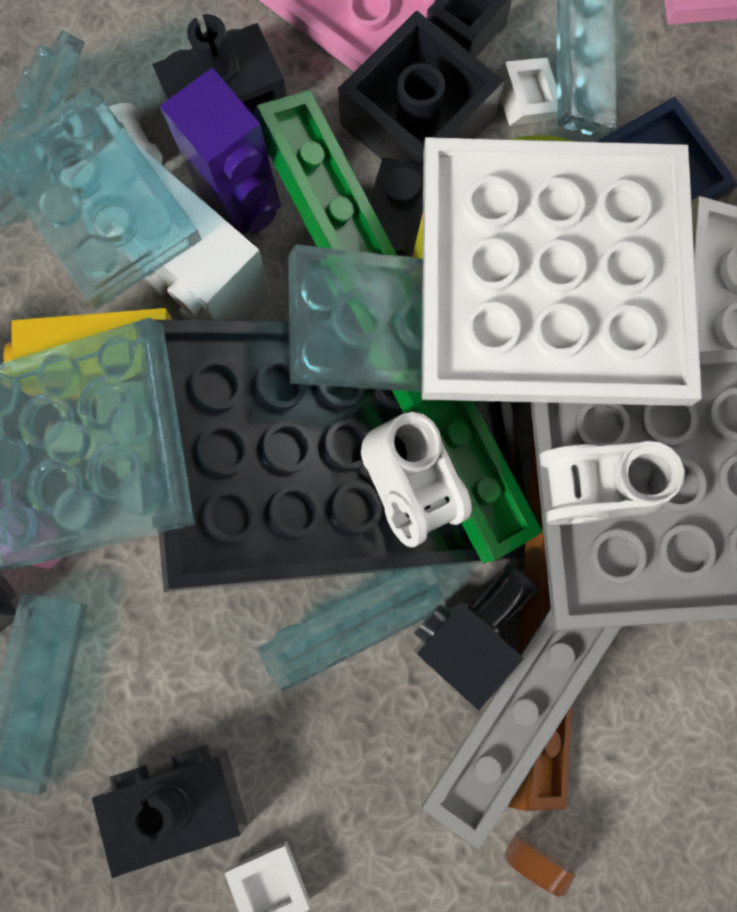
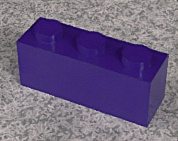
(224, 152)

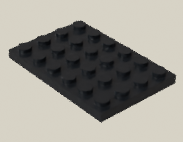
(283, 470)

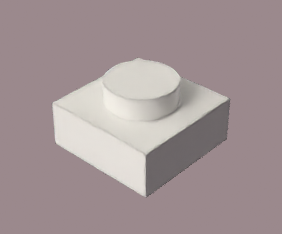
(528, 91)
(268, 882)

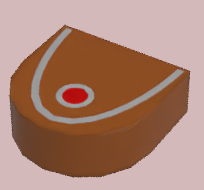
(539, 866)

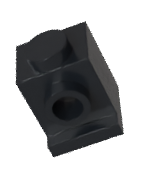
(470, 21)

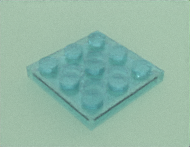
(89, 446)

